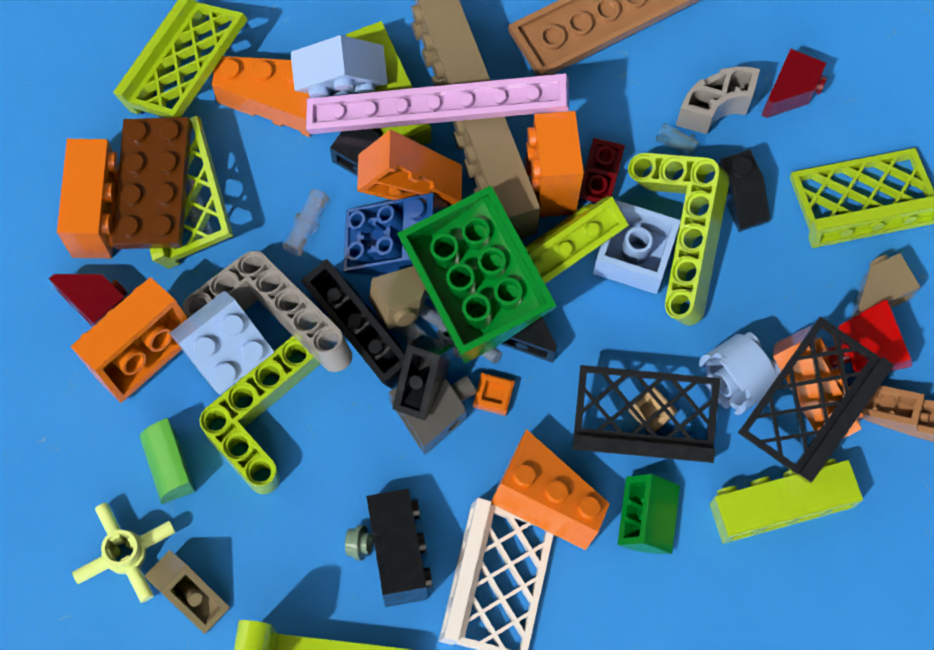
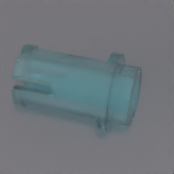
(677, 140)

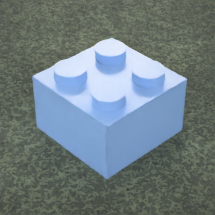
(339, 67)
(640, 250)
(222, 342)

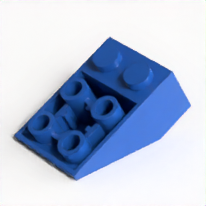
(373, 229)

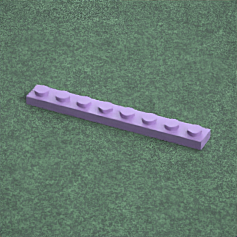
(438, 104)

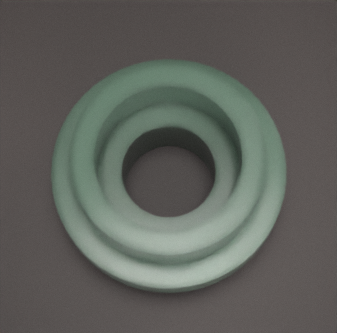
(358, 542)

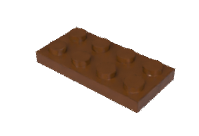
(152, 183)

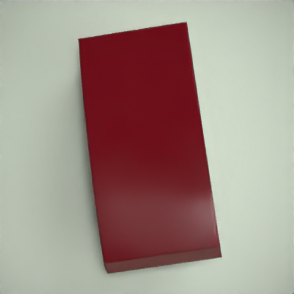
(601, 170)

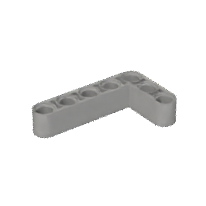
(258, 279)

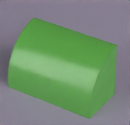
(166, 461)

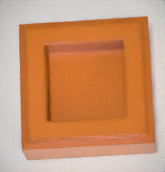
(493, 394)

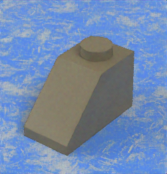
(885, 280)
(398, 297)
(187, 591)

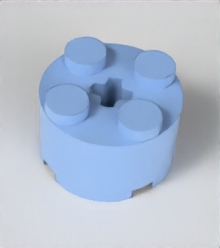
(742, 371)

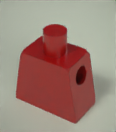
(877, 332)

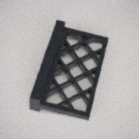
(841, 418)
(646, 444)

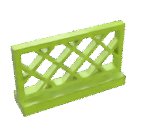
(168, 49)
(866, 222)
(575, 237)
(170, 256)

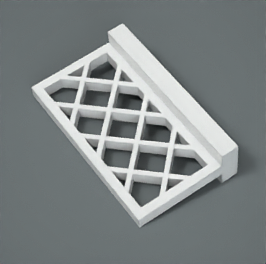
(467, 575)

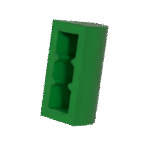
(648, 514)

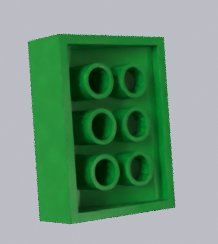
(477, 273)

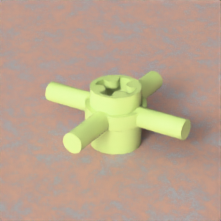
(130, 564)

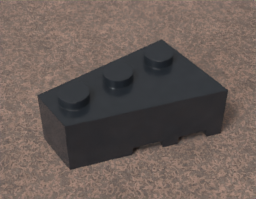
(399, 547)

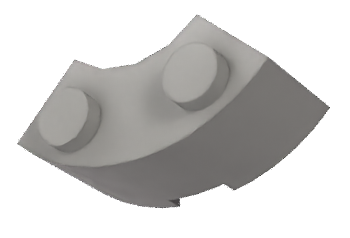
(717, 97)

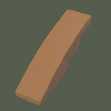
(901, 412)

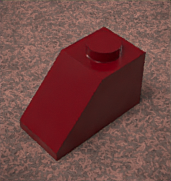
(795, 84)
(89, 294)

